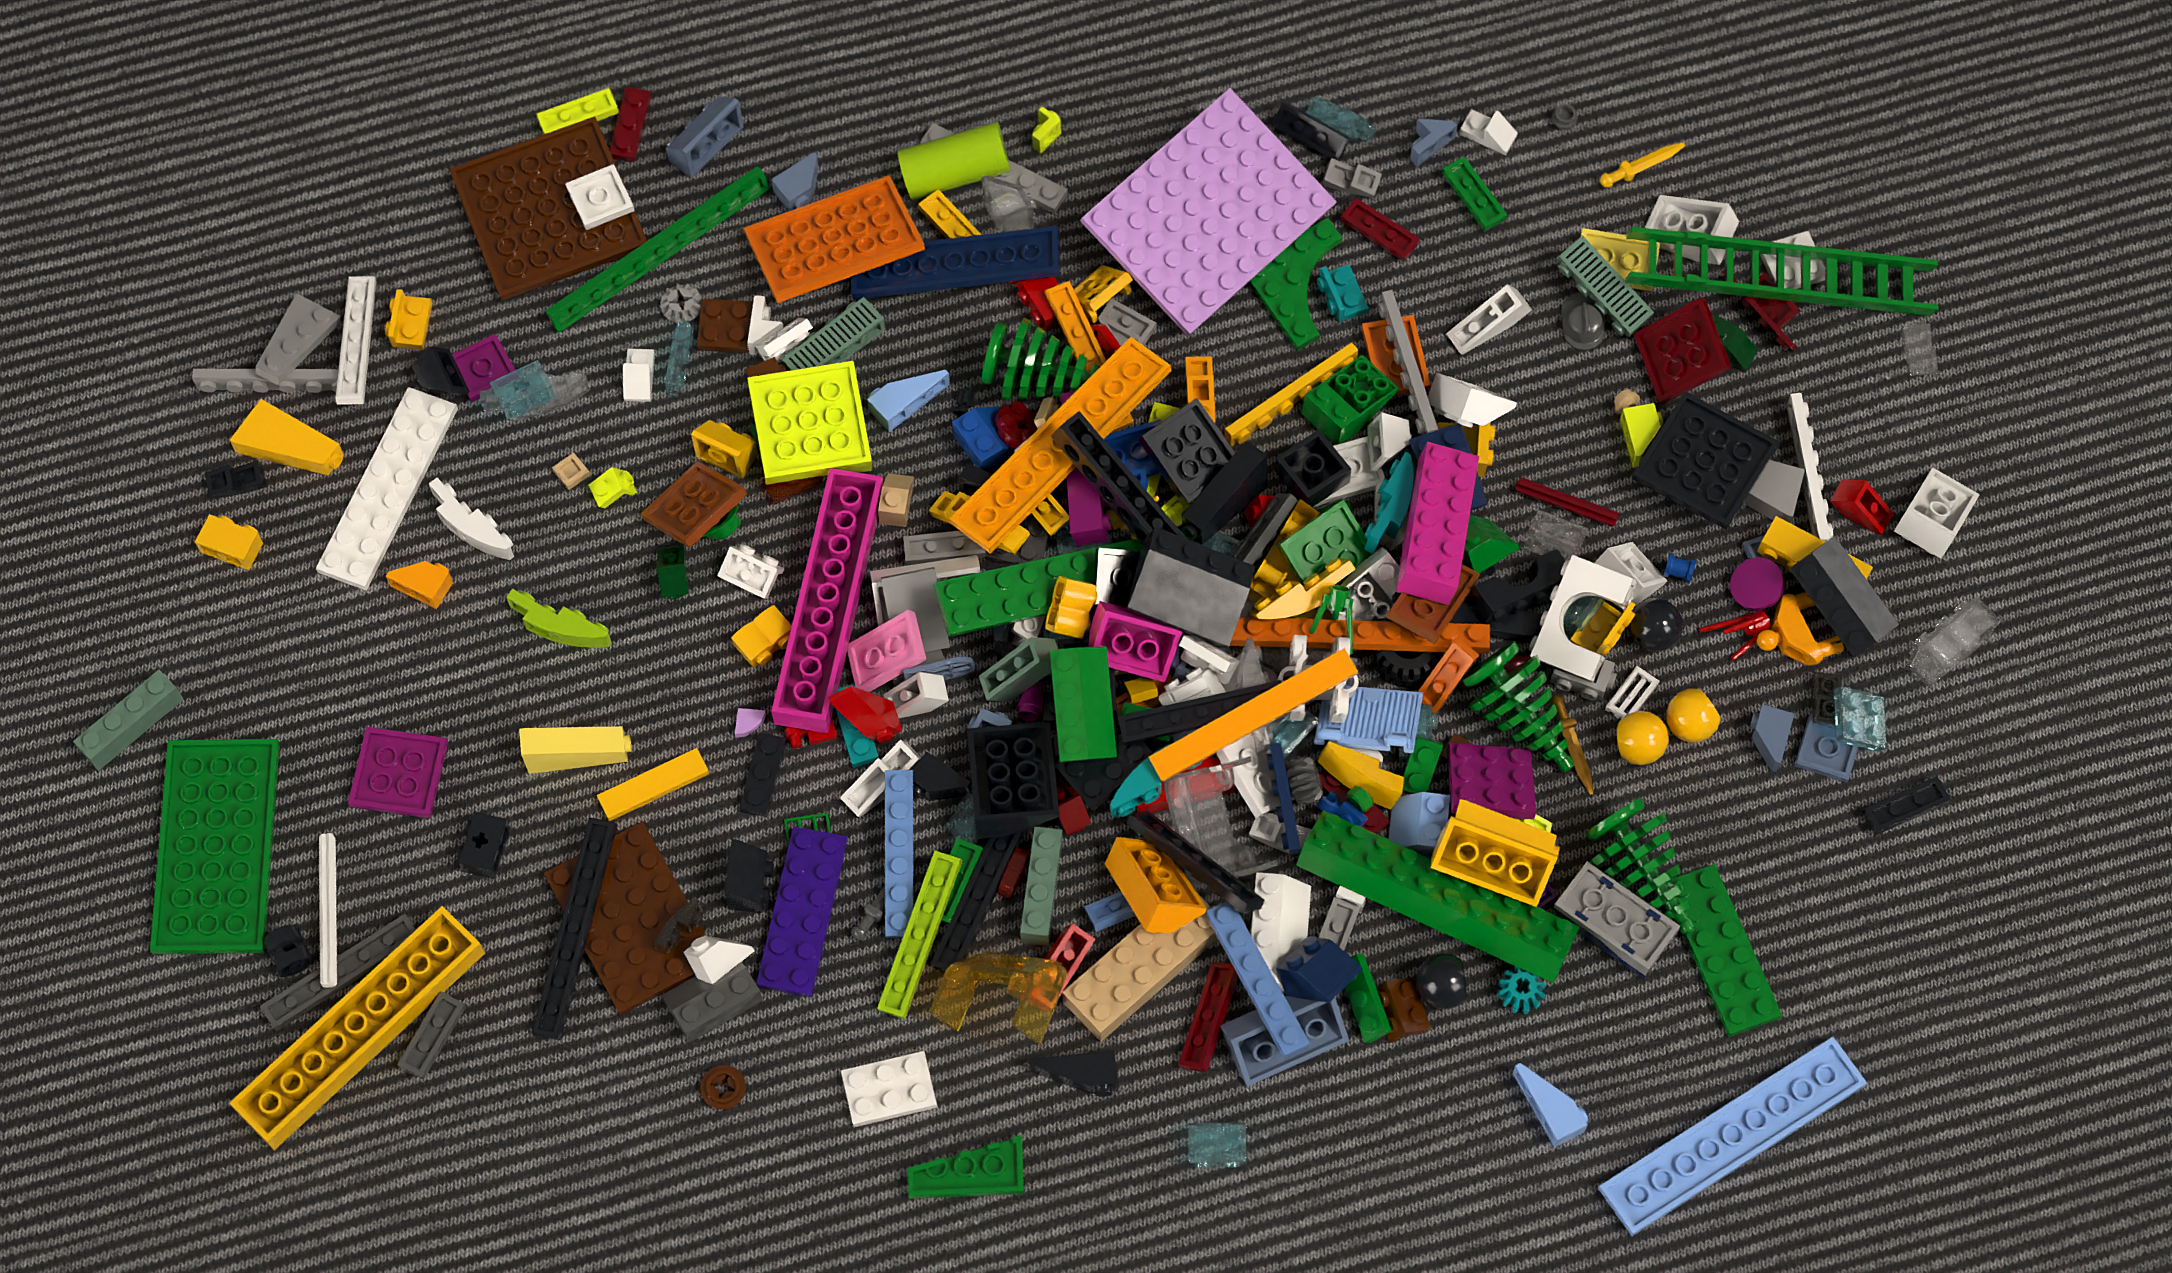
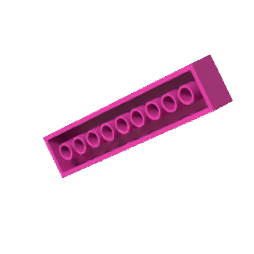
(828, 601)

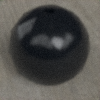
(1656, 625)
(1442, 981)

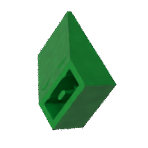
(1348, 400)

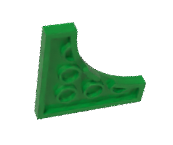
(1285, 282)

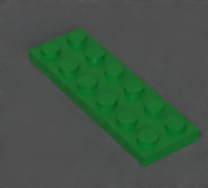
(1725, 954)

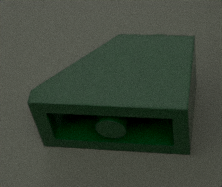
(1736, 344)
(672, 571)

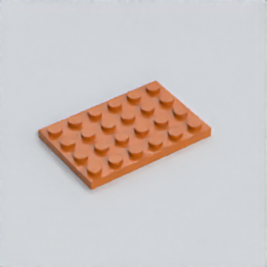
(833, 239)

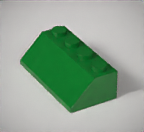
(1083, 703)

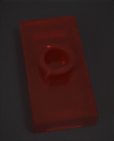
(781, 491)

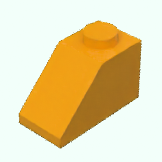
(422, 581)

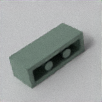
(1018, 670)

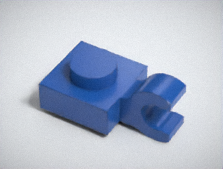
(1345, 810)

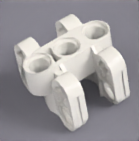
(1337, 696)

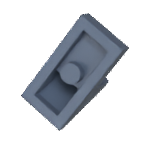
(1433, 137)

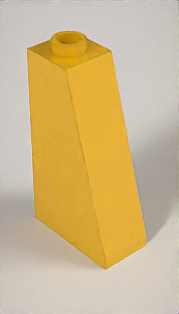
(285, 440)
(1507, 826)

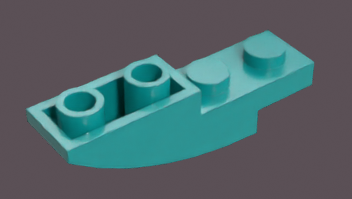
(1393, 503)
(1139, 787)

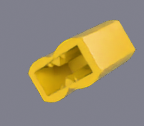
(1071, 607)
(763, 637)

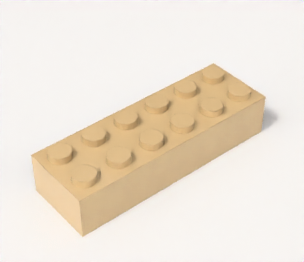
(1134, 973)

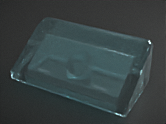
(1292, 732)

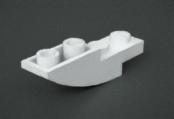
(468, 525)

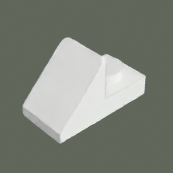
(1490, 132)
(760, 324)
(638, 375)

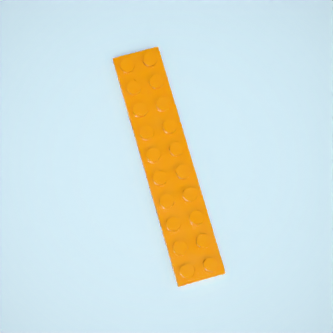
(1041, 462)

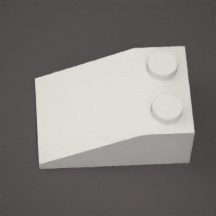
(1694, 216)
(1936, 513)

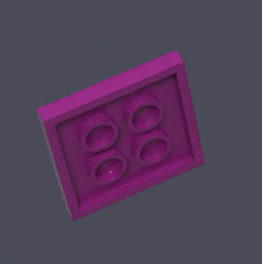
(398, 772)
(1492, 779)

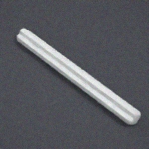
(327, 902)

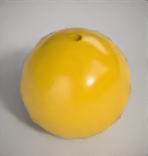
(1692, 716)
(1642, 737)

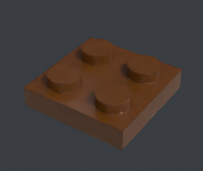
(724, 325)

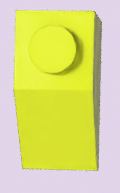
(1640, 429)

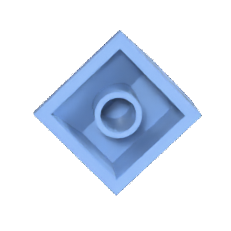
(1419, 821)

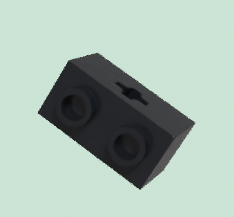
(483, 860)

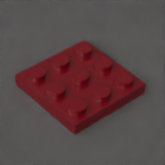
(1682, 350)

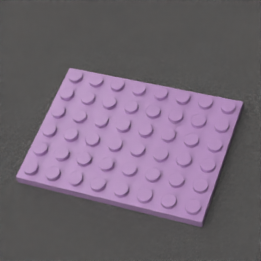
(1208, 211)

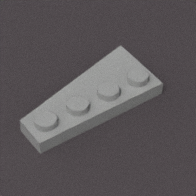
(295, 338)

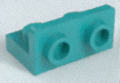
(1343, 293)

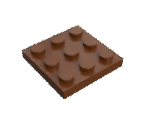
(693, 504)

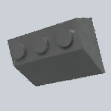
(705, 1006)

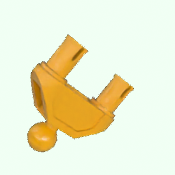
(1793, 635)

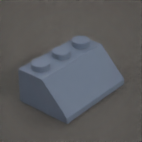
(705, 135)

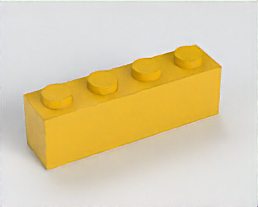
(1790, 544)

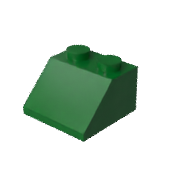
(1485, 544)

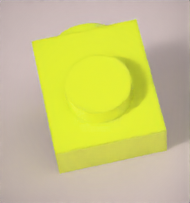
(612, 486)

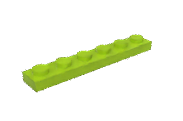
(919, 934)

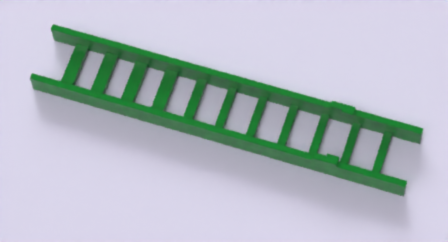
(1806, 253)

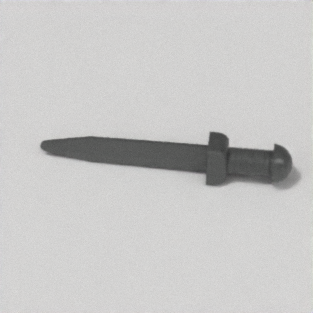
(872, 913)

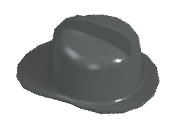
(1582, 322)

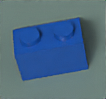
(980, 439)

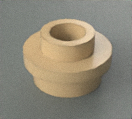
(1626, 399)

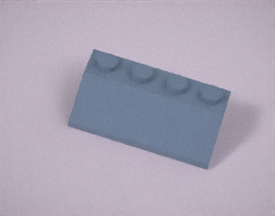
(1256, 1051)

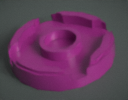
(1757, 584)

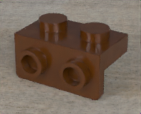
(1403, 1008)

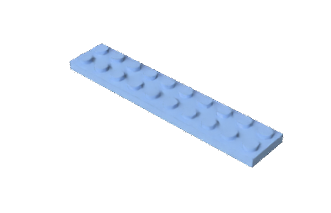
(1732, 1136)

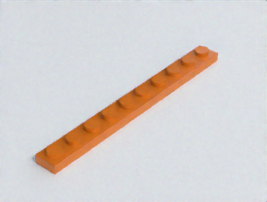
(1366, 634)

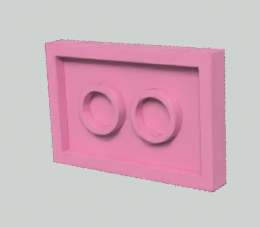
(886, 651)

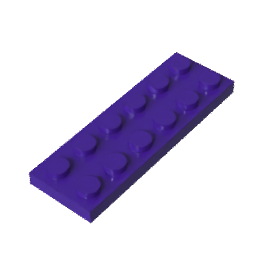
(802, 912)

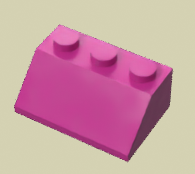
(1134, 641)

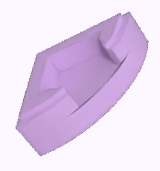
(748, 721)

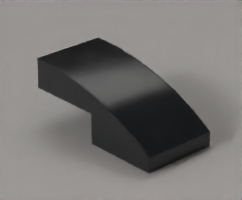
(235, 481)

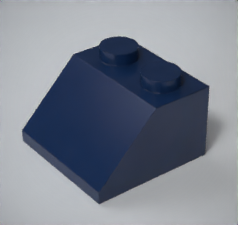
(1317, 970)

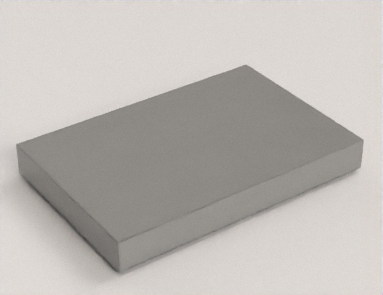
(916, 592)

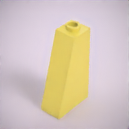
(572, 747)

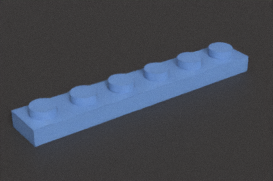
(898, 851)
(1257, 980)

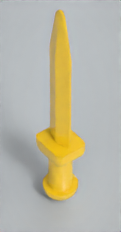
(1628, 170)

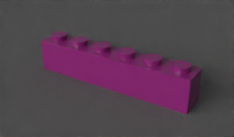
(1086, 506)

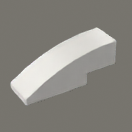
(870, 786)

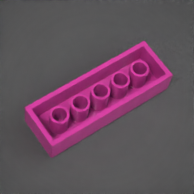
(1437, 523)

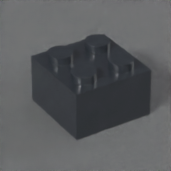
(1313, 469)

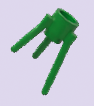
(1338, 599)

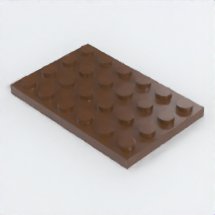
(629, 915)

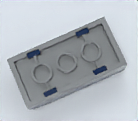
(1616, 920)

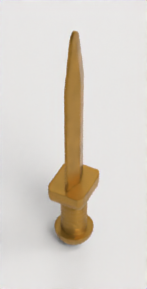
(1574, 746)

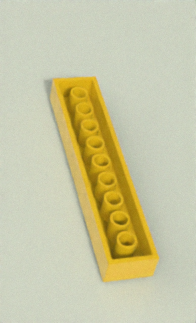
(357, 1028)

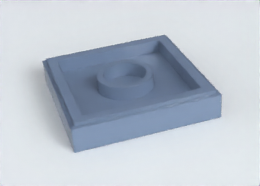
(1823, 753)

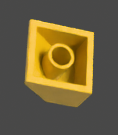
(724, 447)

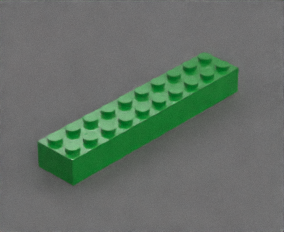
(1453, 906)

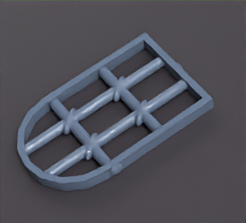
(948, 664)

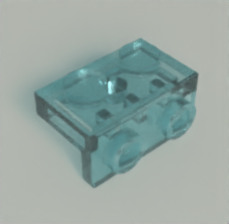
(1217, 1144)

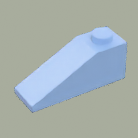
(904, 397)
(1554, 1109)

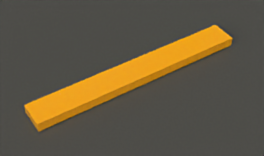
(1253, 715)

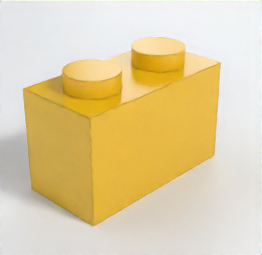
(229, 541)

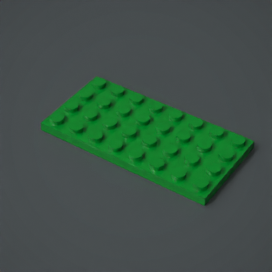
(215, 846)

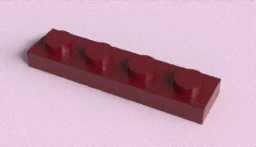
(1208, 1017)

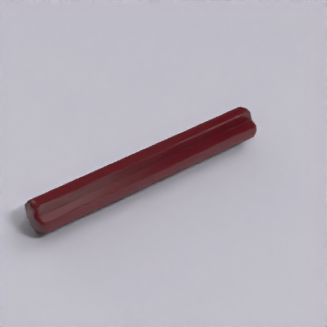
(1566, 502)

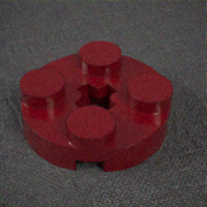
(1009, 418)

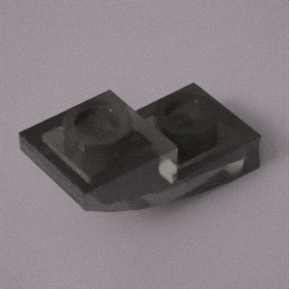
(1823, 697)
(685, 920)

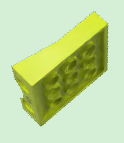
(809, 422)

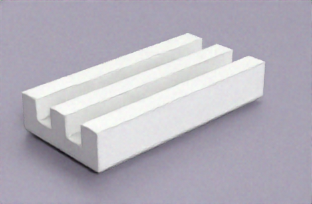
(1619, 712)

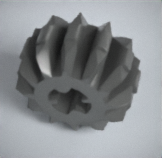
(1304, 780)

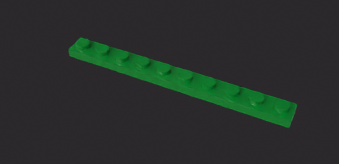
(657, 249)

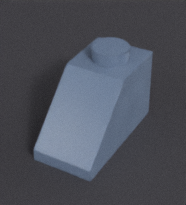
(797, 184)
(1771, 733)

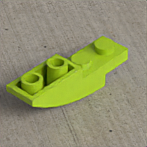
(562, 627)

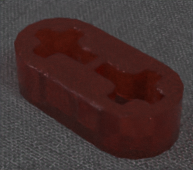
(1014, 872)

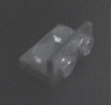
(1553, 533)

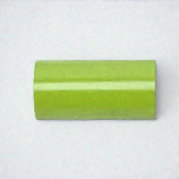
(954, 160)

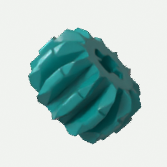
(1509, 987)

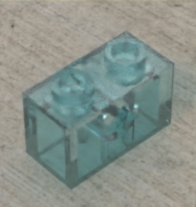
(529, 379)

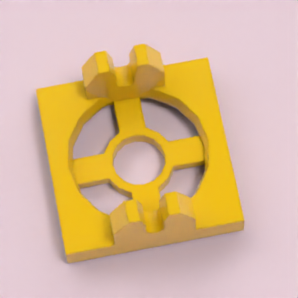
(1119, 283)

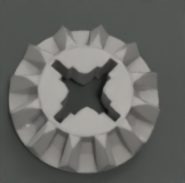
(673, 311)

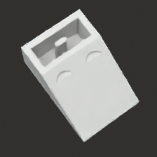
(1372, 587)

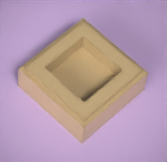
(571, 471)

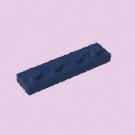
(1281, 788)

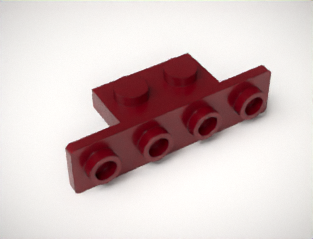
(1772, 312)

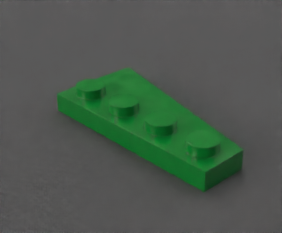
(971, 1173)

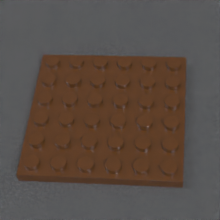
(527, 215)

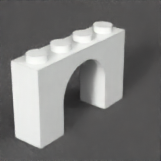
(1579, 580)

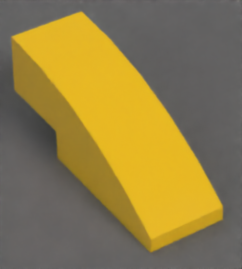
(1362, 770)

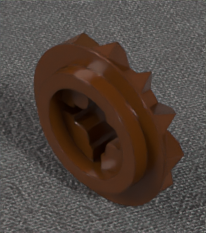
(718, 1076)

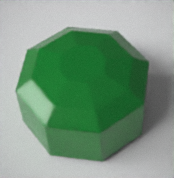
(1360, 798)

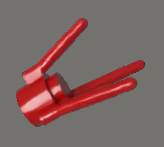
(1750, 623)

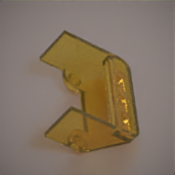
(1029, 979)

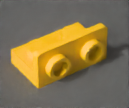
(408, 321)

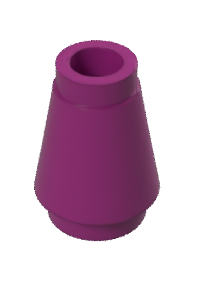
(1031, 703)

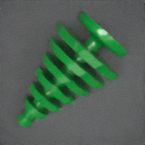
(1032, 363)
(1515, 697)
(1629, 840)

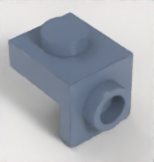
(987, 719)

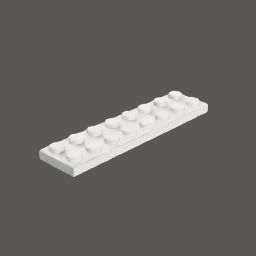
(387, 488)

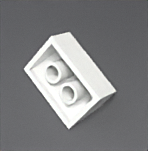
(1466, 401)

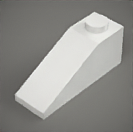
(1489, 319)

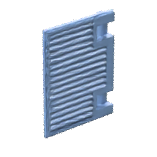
(1374, 720)

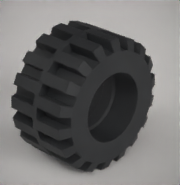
(1405, 670)

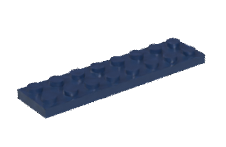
(965, 263)

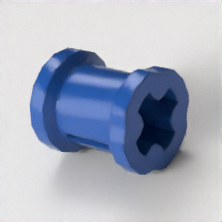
(1679, 568)

